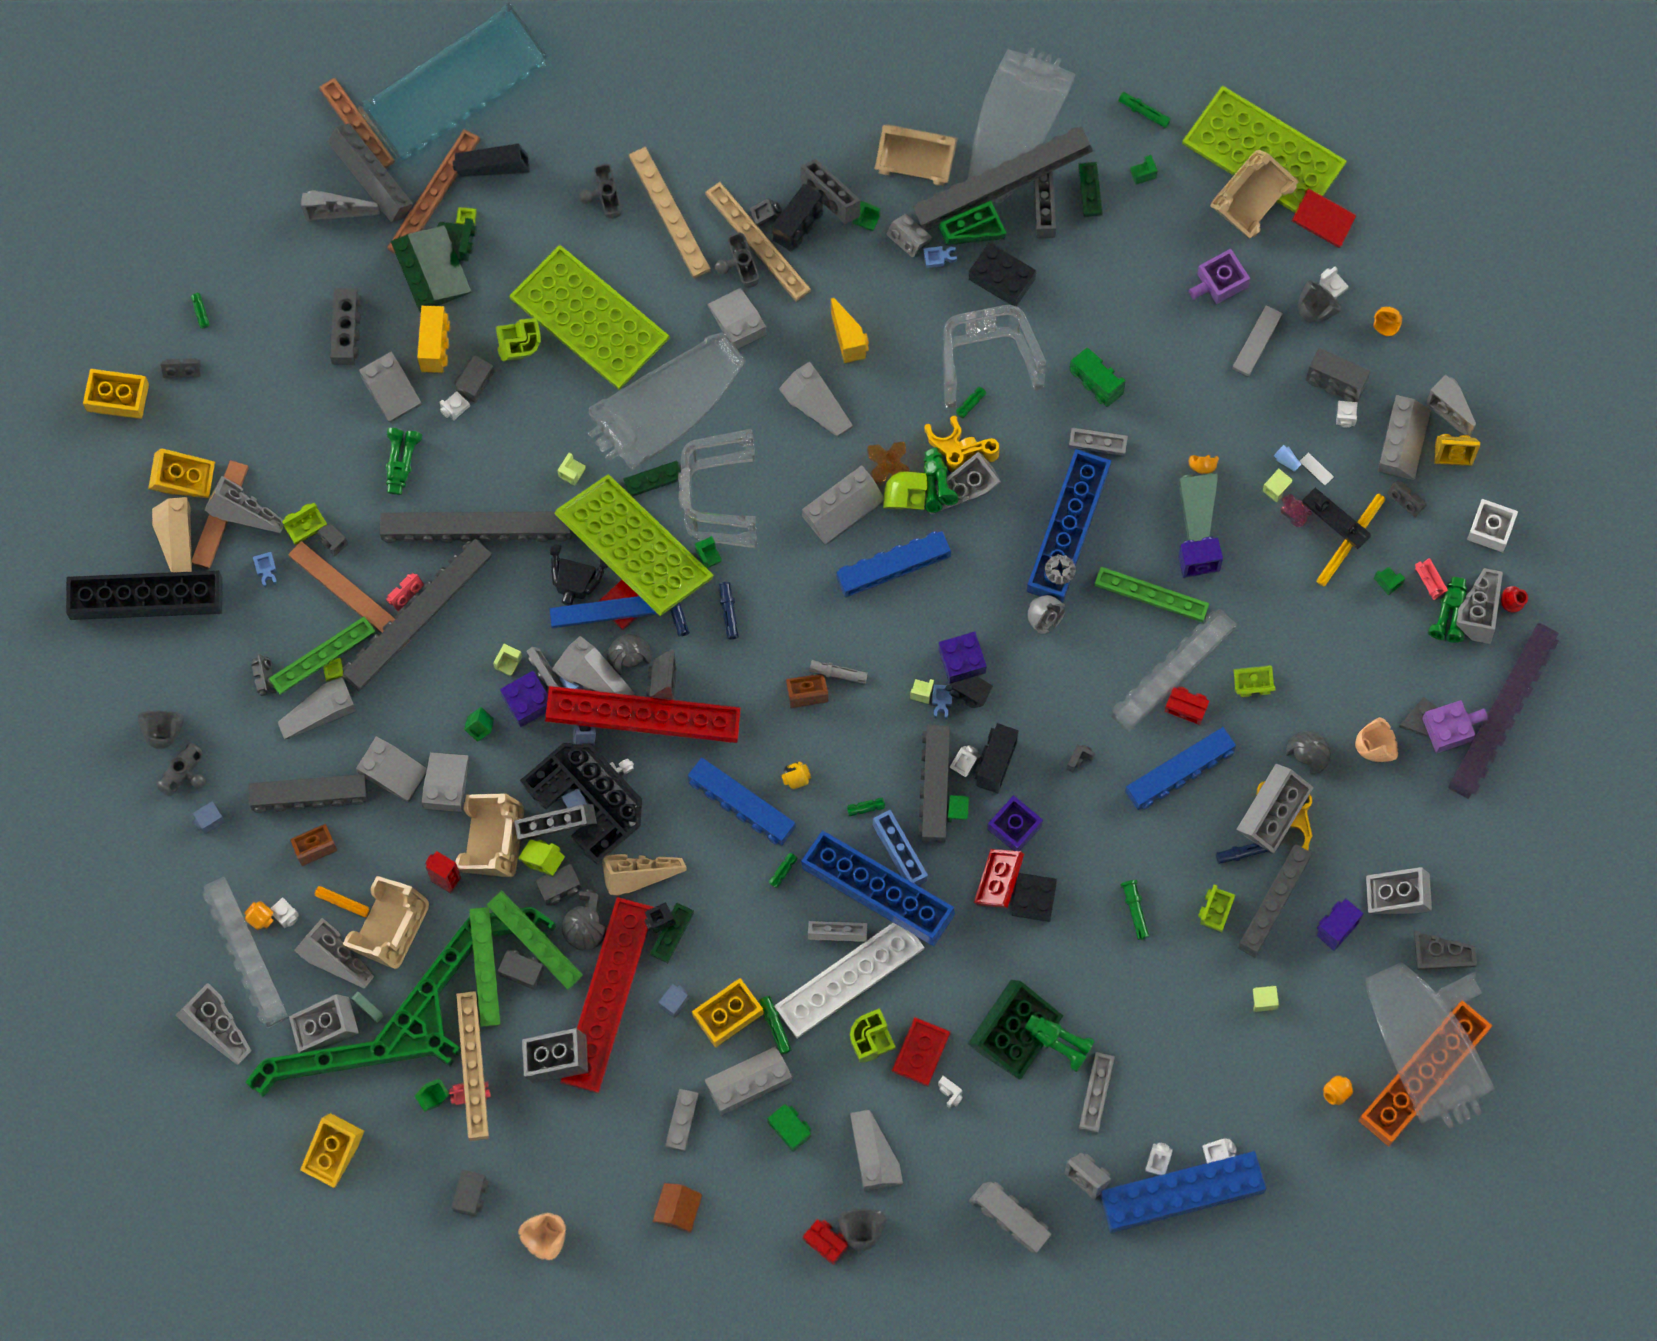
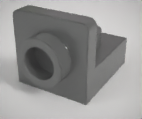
(765, 211)
(1076, 759)
(592, 897)

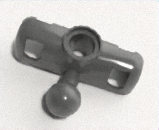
(609, 201)
(745, 270)
(184, 759)

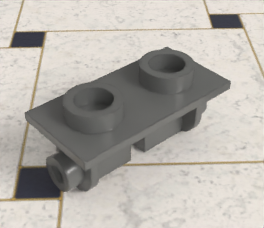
(175, 368)
(1401, 494)
(262, 667)

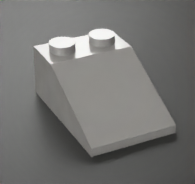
(738, 318)
(390, 387)
(1449, 402)
(391, 769)
(445, 782)
(1399, 892)
(324, 1023)
(1087, 1175)

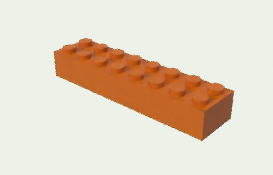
(1393, 1107)

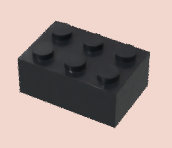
(798, 218)
(1002, 274)
(996, 757)

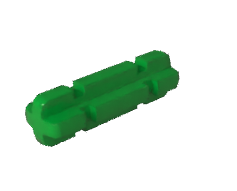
(200, 310)
(971, 402)
(866, 806)
(783, 870)

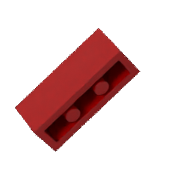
(443, 871)

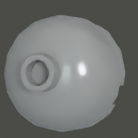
(1045, 612)

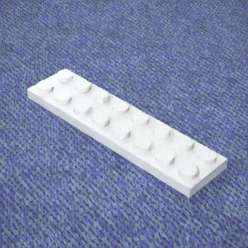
(848, 978)

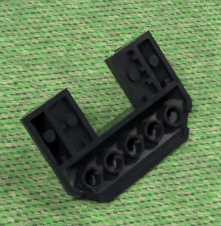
(600, 784)

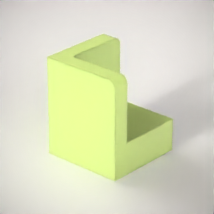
(571, 470)
(1277, 485)
(507, 660)
(922, 691)
(1265, 998)

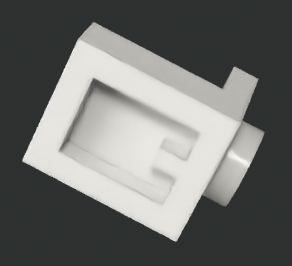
(1333, 282)
(454, 406)
(1346, 413)
(965, 760)
(284, 913)
(949, 1088)
(1219, 1150)
(1159, 1159)

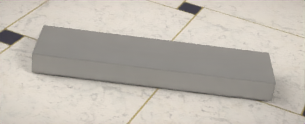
(1257, 341)
(1096, 1092)

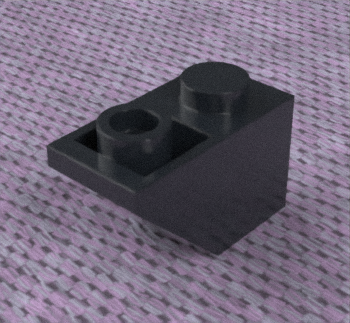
(972, 691)

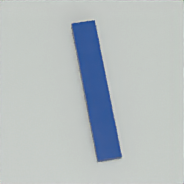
(599, 611)

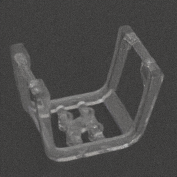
(1034, 360)
(690, 464)

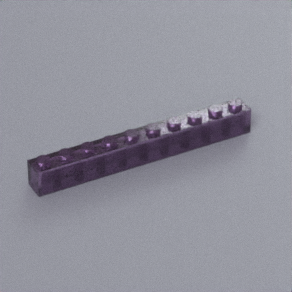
(1503, 710)

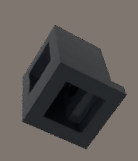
(659, 912)

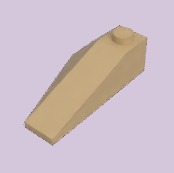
(173, 530)
(630, 874)

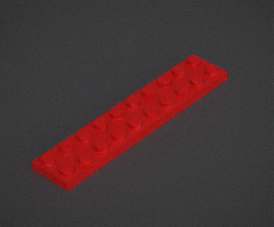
(643, 714)
(610, 989)

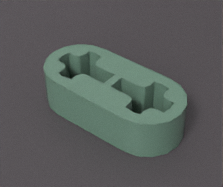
(367, 1007)

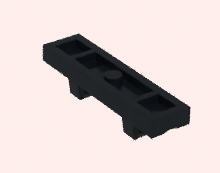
(1336, 518)

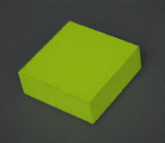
(463, 213)
(333, 670)

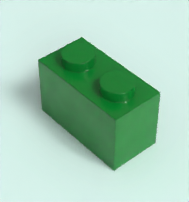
(789, 1127)

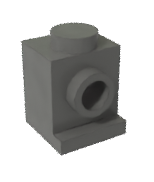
(332, 539)

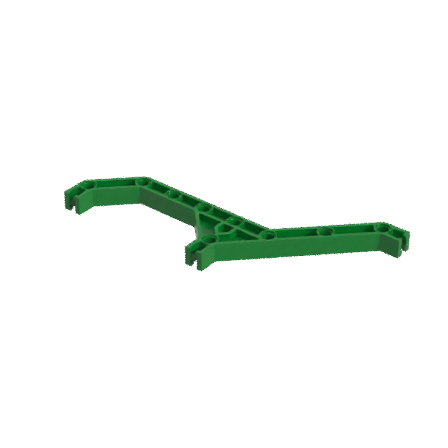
(394, 1038)

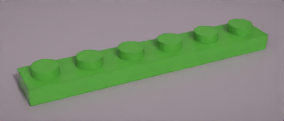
(1151, 594)
(322, 655)
(534, 939)
(484, 966)

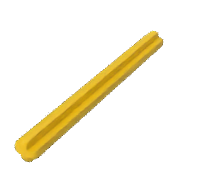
(1345, 547)

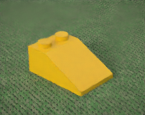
(849, 334)
(1456, 450)
(181, 474)
(331, 1149)

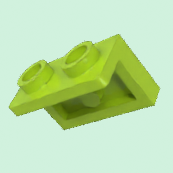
(304, 523)
(1254, 680)
(1216, 909)

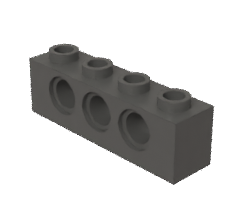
(834, 193)
(1044, 206)
(345, 354)
(555, 821)

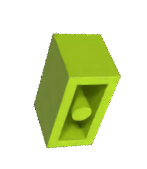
(541, 856)

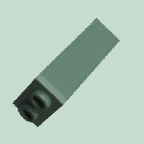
(1197, 502)

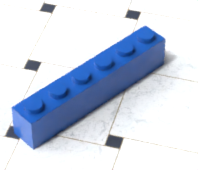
(893, 564)
(1180, 768)
(741, 801)

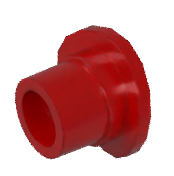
(1514, 599)

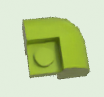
(518, 339)
(905, 491)
(871, 1036)

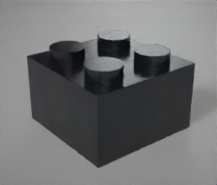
(1034, 897)

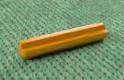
(342, 901)

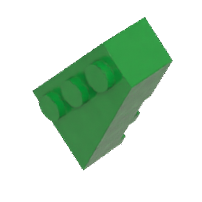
(973, 226)
(1097, 377)

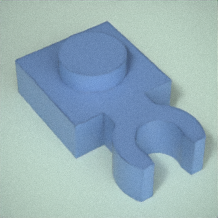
(936, 256)
(265, 566)
(941, 698)

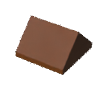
(807, 690)
(313, 845)
(677, 1207)

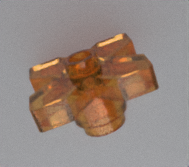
(880, 456)

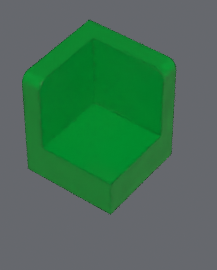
(1145, 171)
(868, 216)
(707, 552)
(1389, 580)
(479, 724)
(958, 808)
(431, 1095)

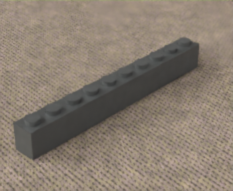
(1003, 178)
(471, 526)
(416, 615)

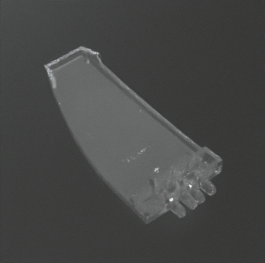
(1018, 109)
(666, 401)
(1427, 1046)

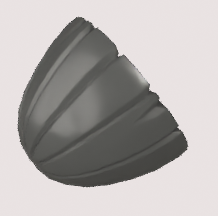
(1316, 303)
(628, 651)
(160, 727)
(1310, 749)
(583, 928)
(862, 1227)

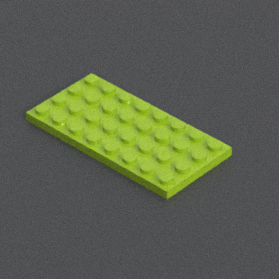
(1236, 128)
(589, 317)
(634, 544)

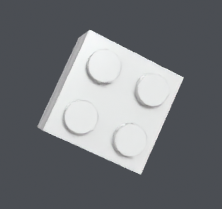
(1492, 525)

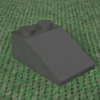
(663, 676)

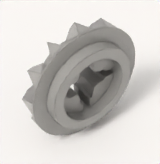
(1054, 575)

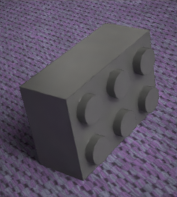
(1337, 376)
(555, 1055)

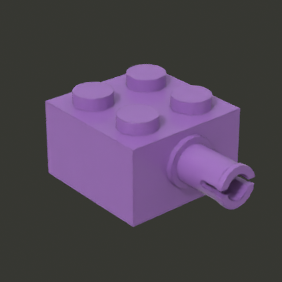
(1221, 277)
(1451, 725)

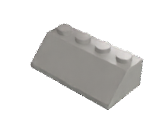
(1404, 438)
(843, 505)
(1275, 808)
(748, 1080)

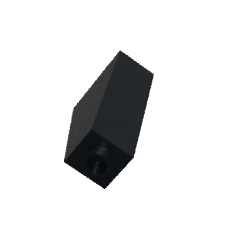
(492, 161)

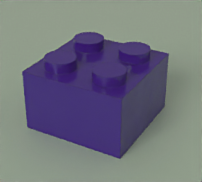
(1200, 557)
(962, 657)
(525, 698)
(1015, 824)
(1339, 924)

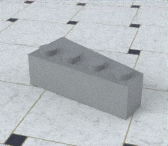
(1011, 1216)

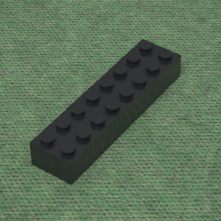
(144, 595)

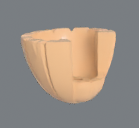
(1377, 742)
(543, 1235)

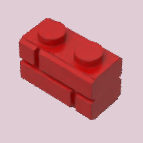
(1187, 705)
(825, 1241)

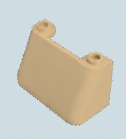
(916, 153)
(1253, 192)
(492, 835)
(390, 923)

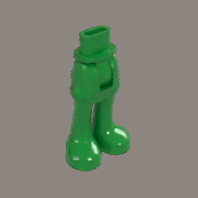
(398, 471)
(937, 471)
(1450, 601)
(1048, 1033)

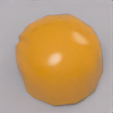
(1387, 321)
(1203, 465)

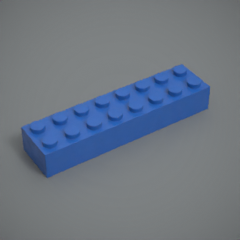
(1070, 520)
(878, 888)
(1182, 1192)

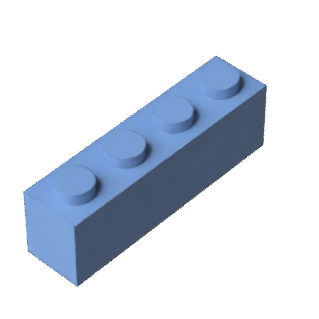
(899, 848)

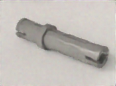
(837, 671)

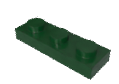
(1090, 189)
(652, 478)
(671, 936)

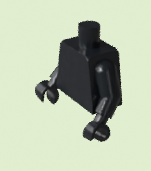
(574, 578)

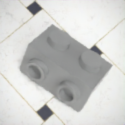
(908, 234)

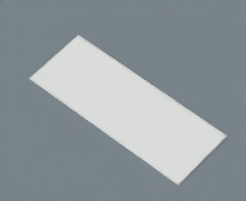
(1316, 468)

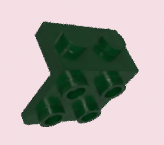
(461, 237)

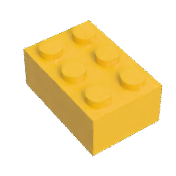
(433, 339)
(116, 393)
(727, 1012)

